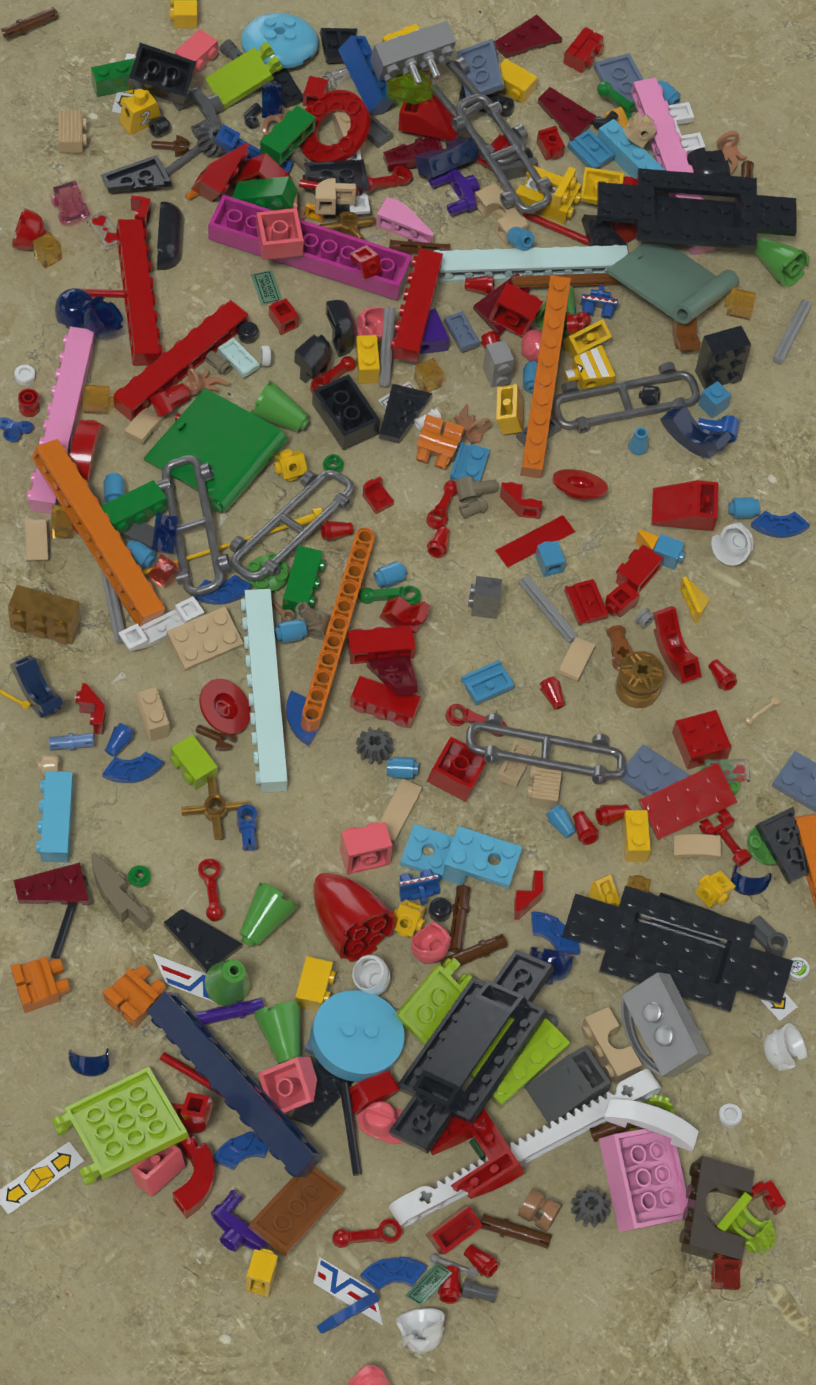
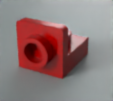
(142, 207)
(367, 260)
(376, 495)
(771, 1197)

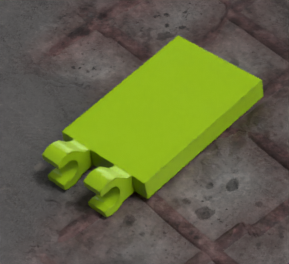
(244, 75)
(432, 1000)

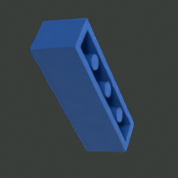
(356, 56)

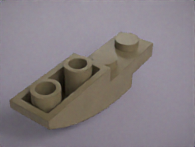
(112, 889)

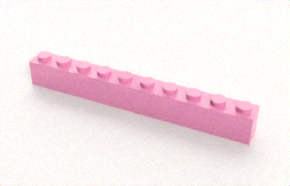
(666, 141)
(64, 408)

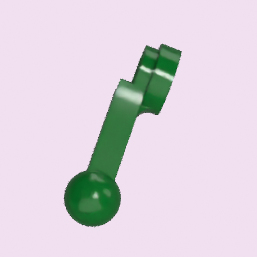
(605, 90)
(369, 595)

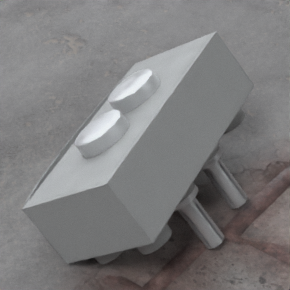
(414, 51)
(663, 1025)

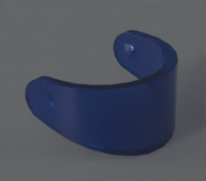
(748, 885)
(89, 1065)

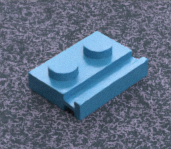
(590, 150)
(469, 462)
(487, 682)

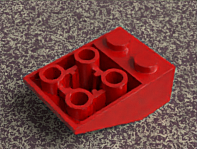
(427, 119)
(214, 178)
(686, 505)

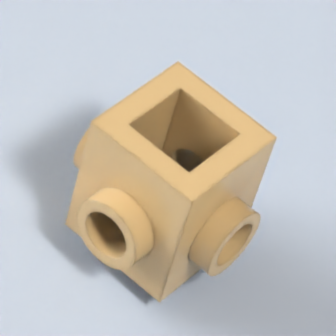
(640, 129)

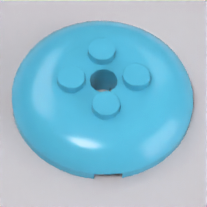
(287, 34)

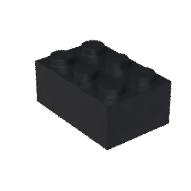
(161, 73)
(723, 357)
(346, 412)

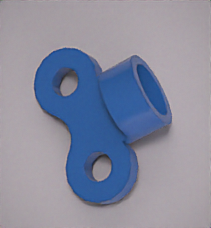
(13, 429)

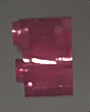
(69, 203)

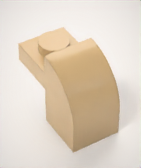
(330, 193)

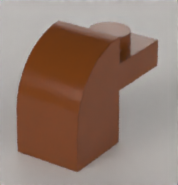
(685, 336)

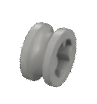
(644, 618)

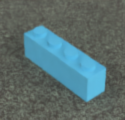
(627, 154)
(56, 816)

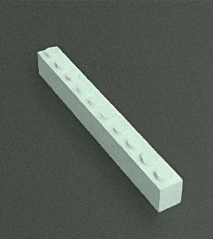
(535, 261)
(265, 691)

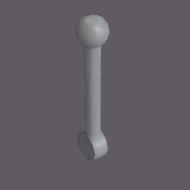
(472, 1272)

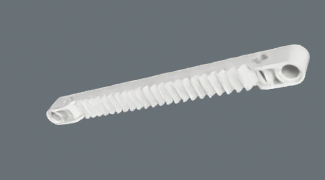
(639, 1086)

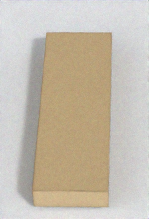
(400, 807)

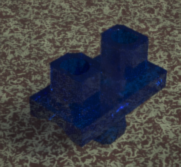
(271, 98)
(164, 533)

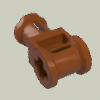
(620, 646)

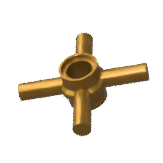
(349, 223)
(213, 815)

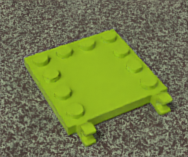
(123, 1124)

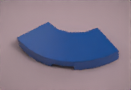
(780, 526)
(228, 592)
(294, 710)
(133, 770)
(552, 929)
(239, 1149)
(393, 1271)
(354, 1309)

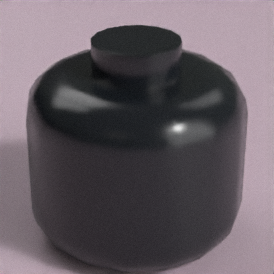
(159, 126)
(248, 332)
(650, 395)
(440, 909)

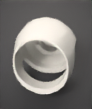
(371, 976)

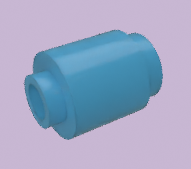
(670, 94)
(520, 238)
(529, 375)
(113, 487)
(744, 507)
(142, 554)
(390, 574)
(290, 631)
(402, 767)

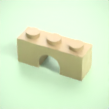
(489, 204)
(618, 1063)

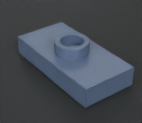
(461, 331)

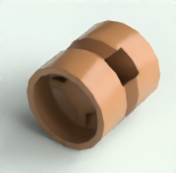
(531, 1207)

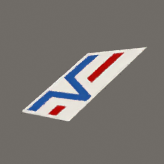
(182, 977)
(344, 1287)

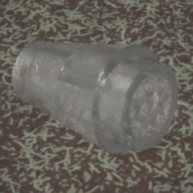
(336, 78)

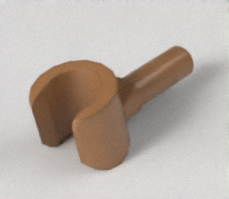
(282, 612)

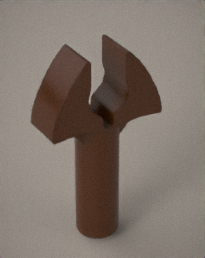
(175, 145)
(218, 737)

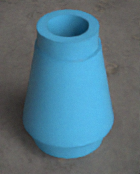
(639, 442)
(561, 821)

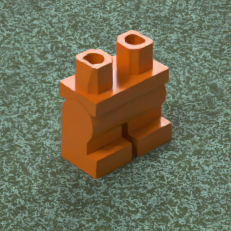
(440, 445)
(37, 984)
(133, 995)

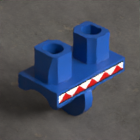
(599, 299)
(419, 888)

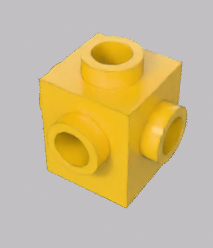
(290, 464)
(714, 889)
(409, 918)

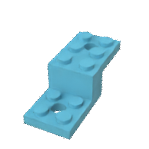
(461, 856)

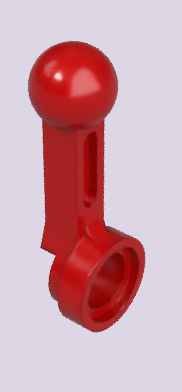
(392, 180)
(578, 321)
(346, 364)
(440, 509)
(467, 716)
(214, 911)
(342, 1238)

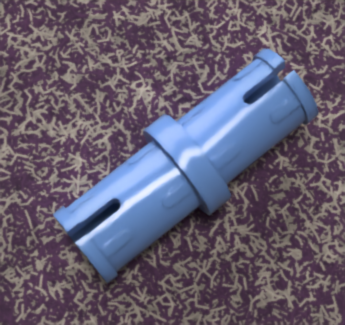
(71, 741)

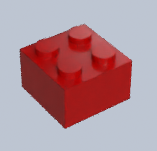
(515, 310)
(701, 739)
(456, 769)

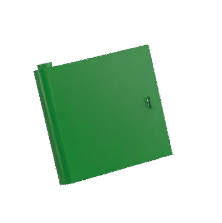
(224, 436)

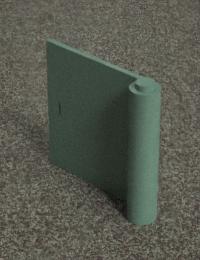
(672, 280)

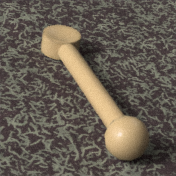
(774, 702)

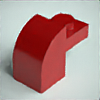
(400, 612)

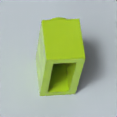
(193, 762)

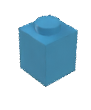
(714, 399)
(670, 550)
(550, 558)

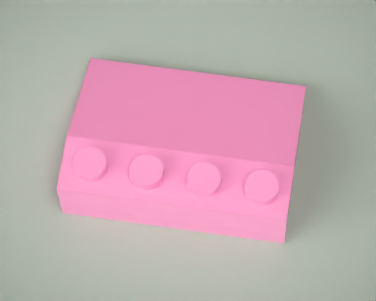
(643, 1179)

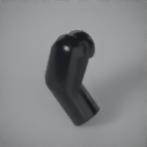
(250, 115)
(598, 122)

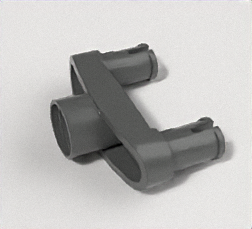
(207, 105)

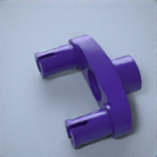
(463, 187)
(235, 1231)

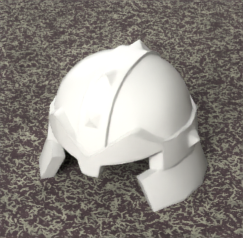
(733, 544)
(783, 1046)
(421, 1329)

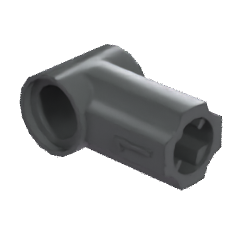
(766, 936)

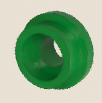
(333, 459)
(139, 882)

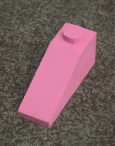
(401, 220)

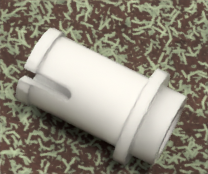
(419, 422)

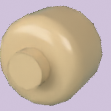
(49, 763)

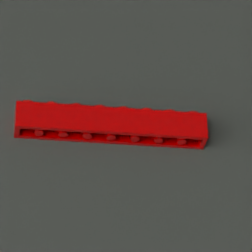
(137, 292)
(174, 364)

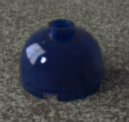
(70, 307)
(102, 317)
(559, 961)

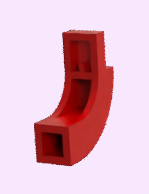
(84, 446)
(672, 647)
(194, 1112)
(198, 1189)

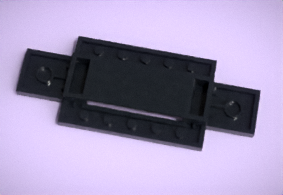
(696, 220)
(699, 966)
(461, 1042)

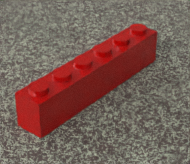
(417, 306)

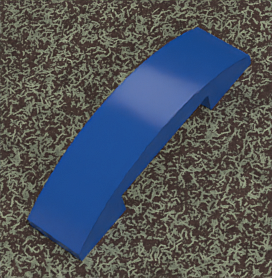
(229, 140)

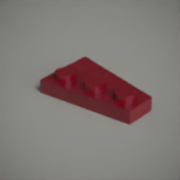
(527, 36)
(568, 114)
(405, 154)
(486, 305)
(395, 673)
(58, 885)

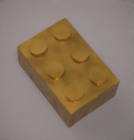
(44, 614)

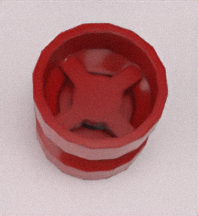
(28, 402)

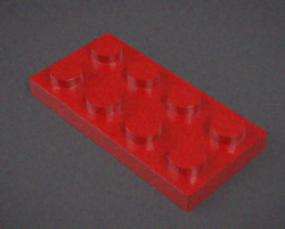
(688, 801)

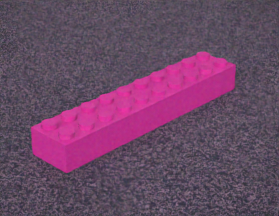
(323, 249)

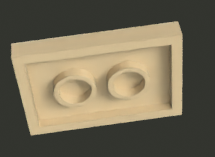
(204, 638)

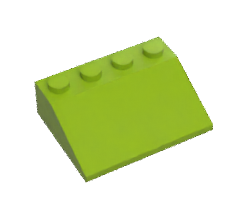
(539, 1053)

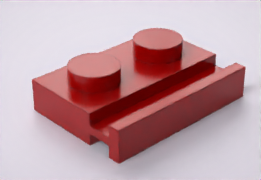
(586, 602)

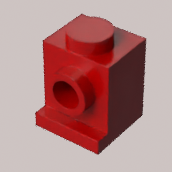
(550, 143)
(283, 316)
(621, 600)

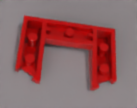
(493, 1174)

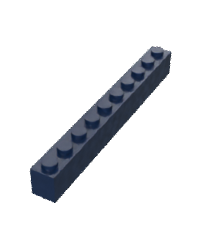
(235, 1085)

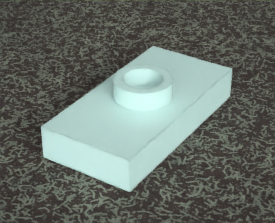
(238, 357)

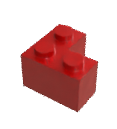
(259, 168)

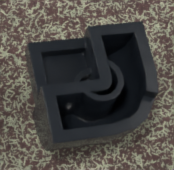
(708, 162)
(342, 326)
(313, 357)

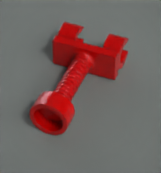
(740, 856)

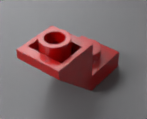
(512, 493)
(91, 704)
(371, 1090)

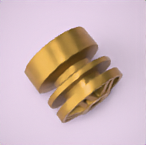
(639, 679)

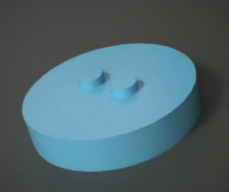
(356, 1035)

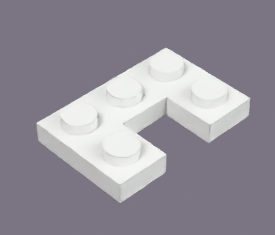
(683, 114)

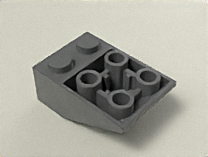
(569, 1085)

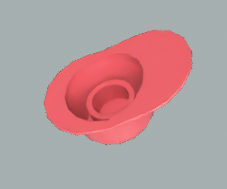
(378, 1120)

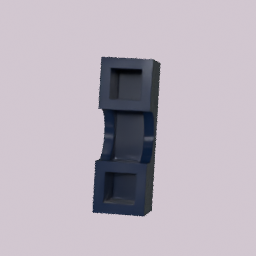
(440, 161)

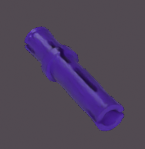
(236, 1010)

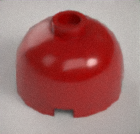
(29, 227)

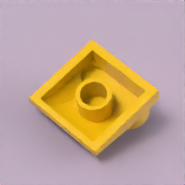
(591, 179)

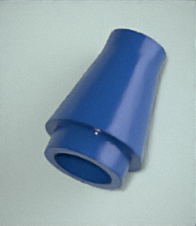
(119, 739)

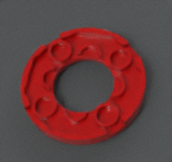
(348, 145)

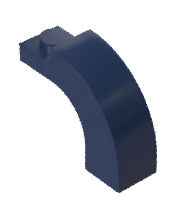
(691, 435)
(34, 687)

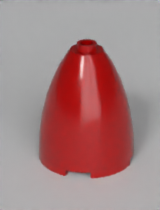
(351, 916)

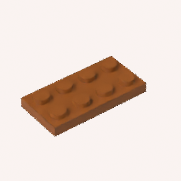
(295, 1210)

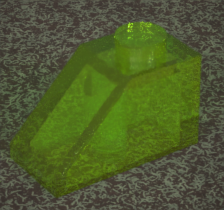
(406, 90)

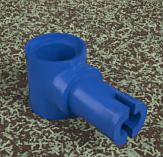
(726, 423)
(247, 827)

